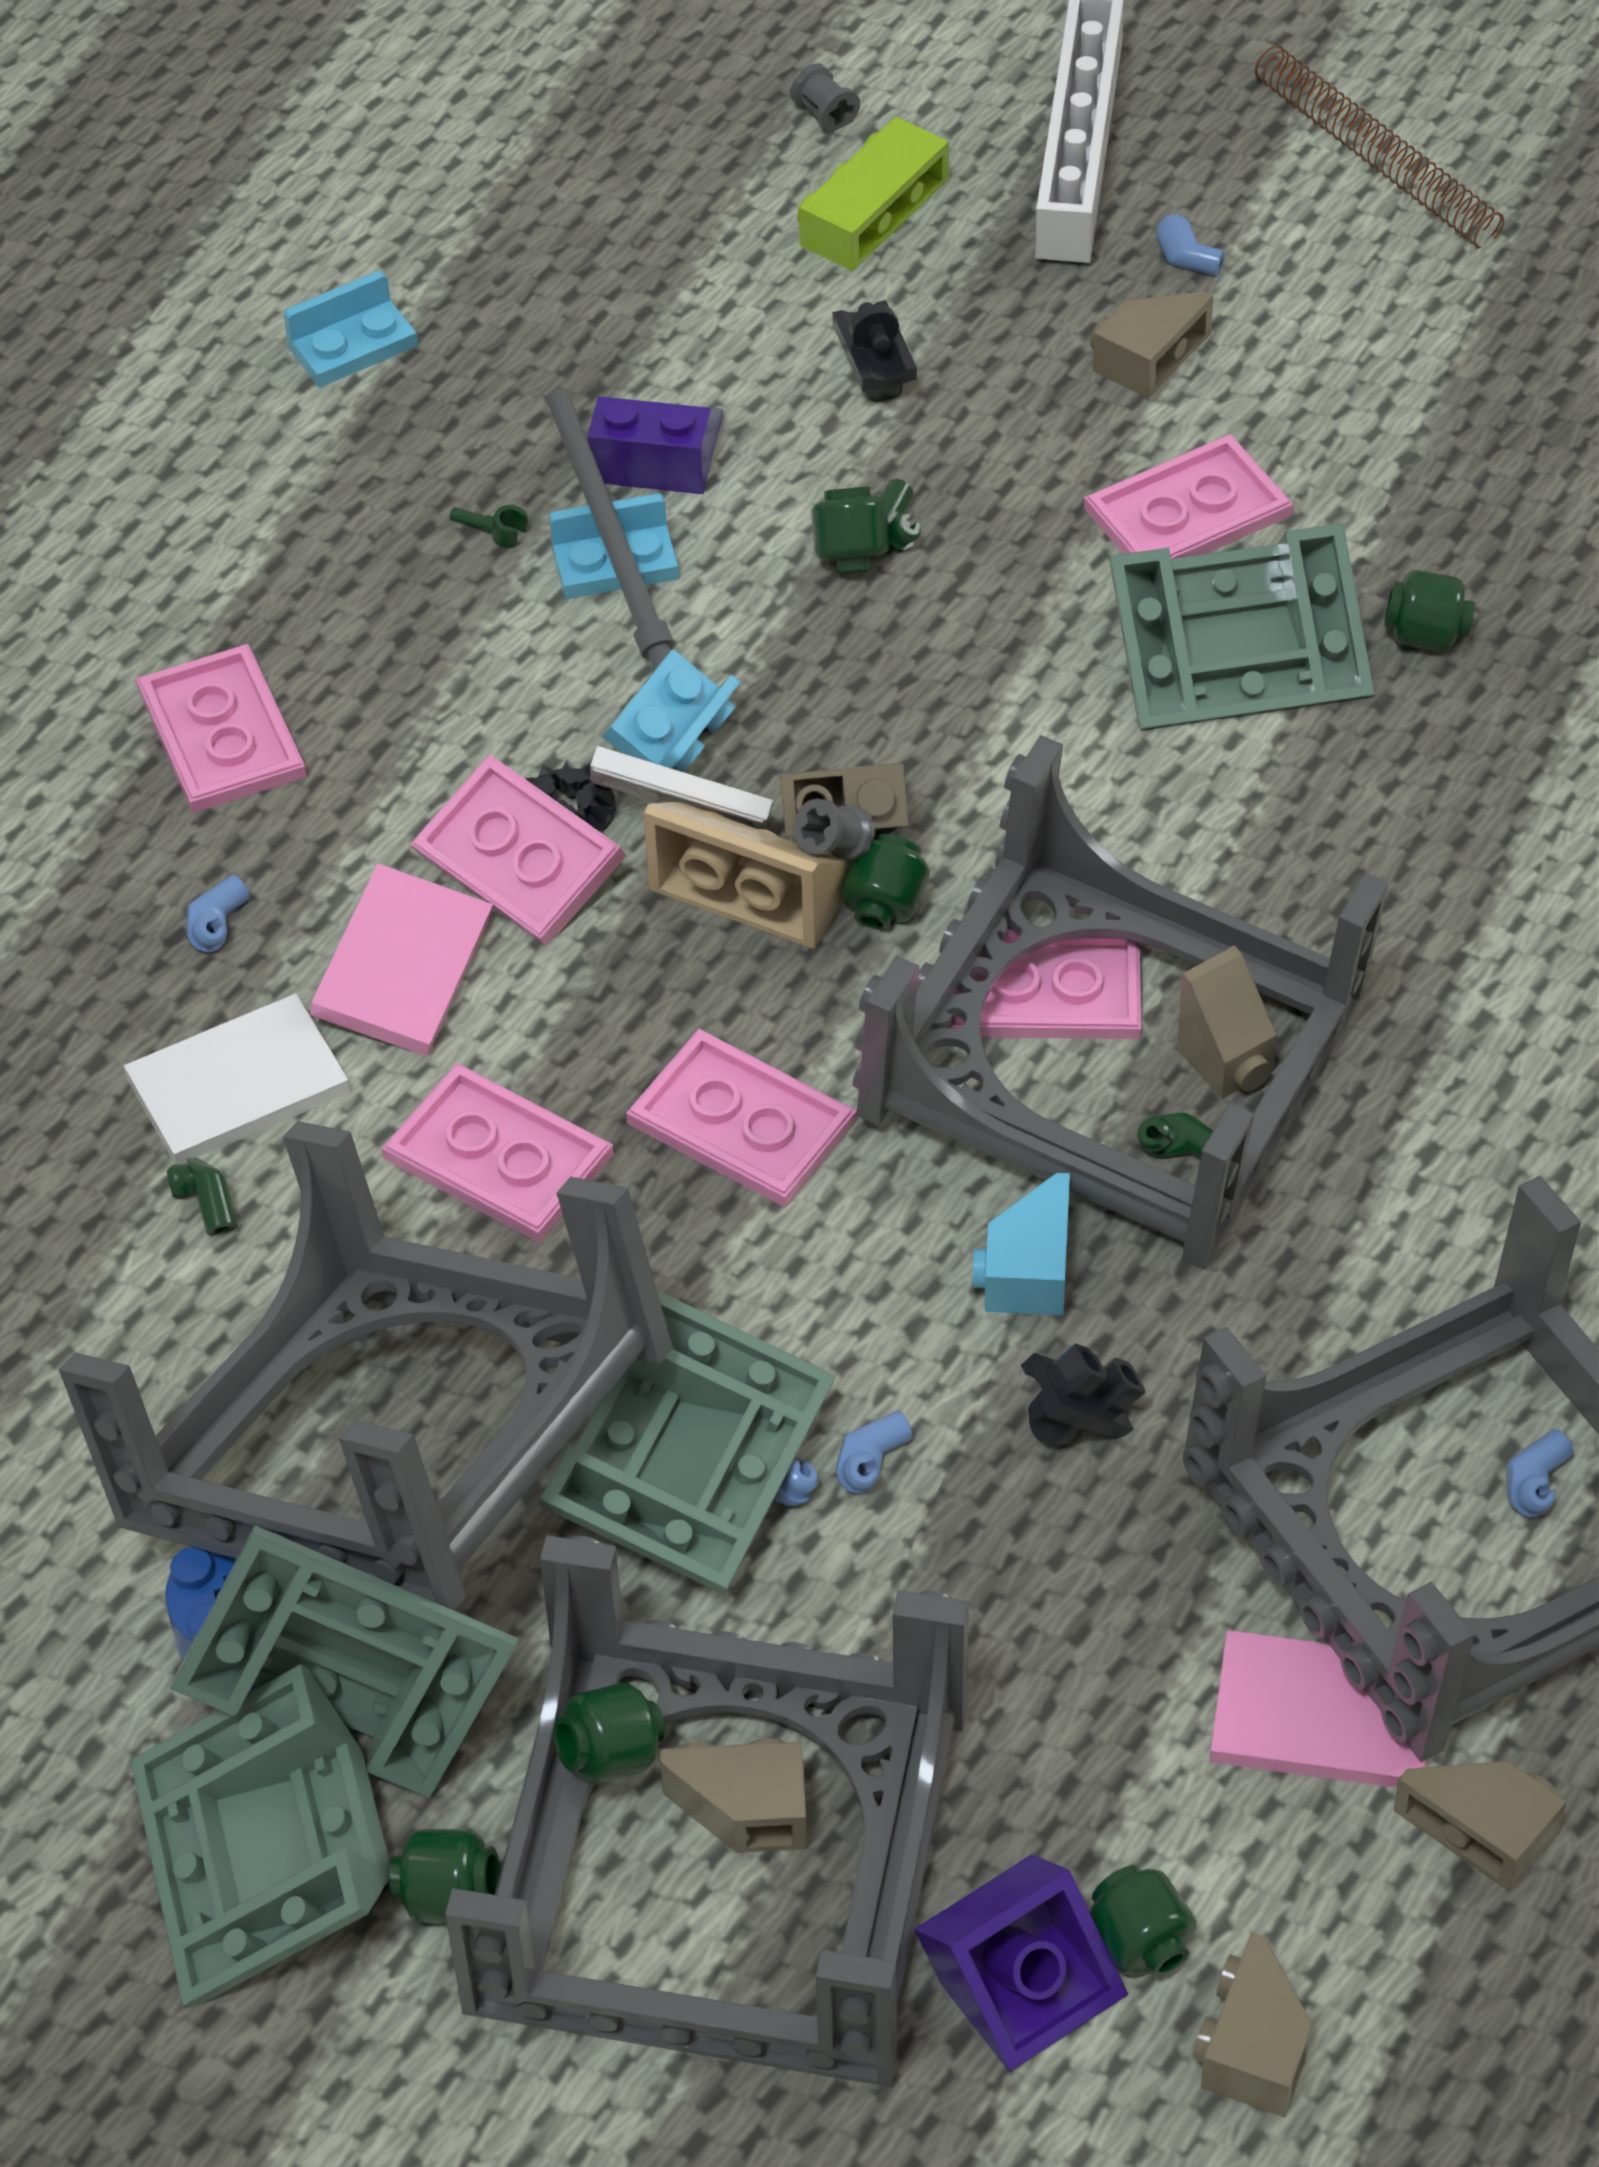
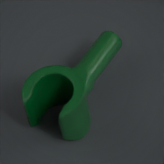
(499, 525)

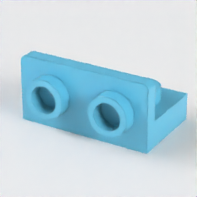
(347, 329)
(582, 556)
(671, 713)

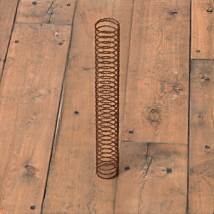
(1351, 124)

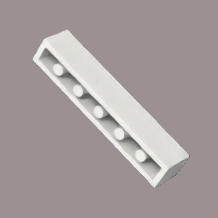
(1079, 130)

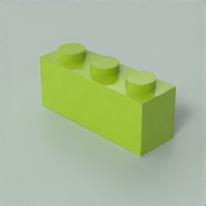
(873, 193)

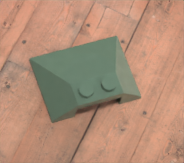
(1241, 628)
(691, 1447)
(377, 1651)
(259, 1834)

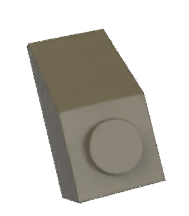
(1150, 339)
(1225, 1025)
(1484, 1814)

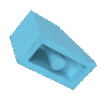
(1027, 1253)

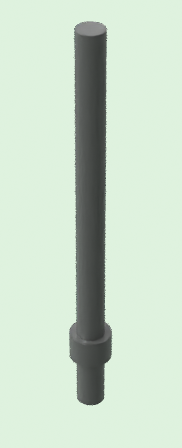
(651, 633)

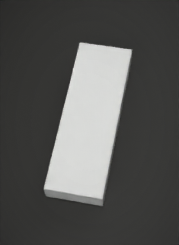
(670, 785)

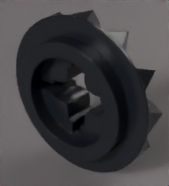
(594, 801)

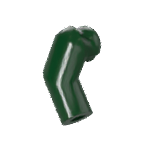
(897, 497)
(1173, 1135)
(210, 1191)

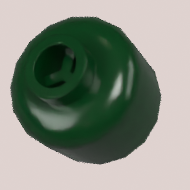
(850, 528)
(1428, 611)
(886, 883)
(608, 1733)
(435, 1864)
(1143, 1921)

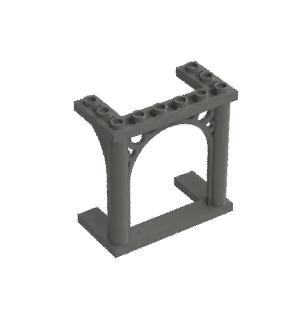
(1061, 863)
(333, 1270)
(1243, 1427)
(922, 1696)

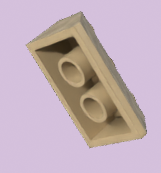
(741, 872)

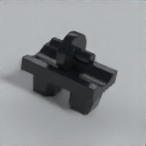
(875, 349)
(1081, 1395)

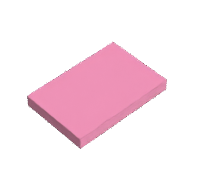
(1190, 502)
(220, 728)
(518, 850)
(401, 959)
(1066, 992)
(741, 1117)
(495, 1151)
(1297, 1713)

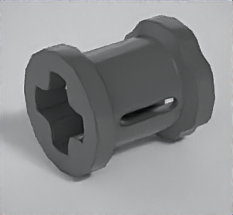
(825, 98)
(826, 829)

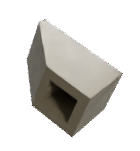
(871, 788)
(741, 1793)
(1261, 2033)

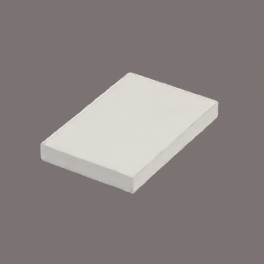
(236, 1079)

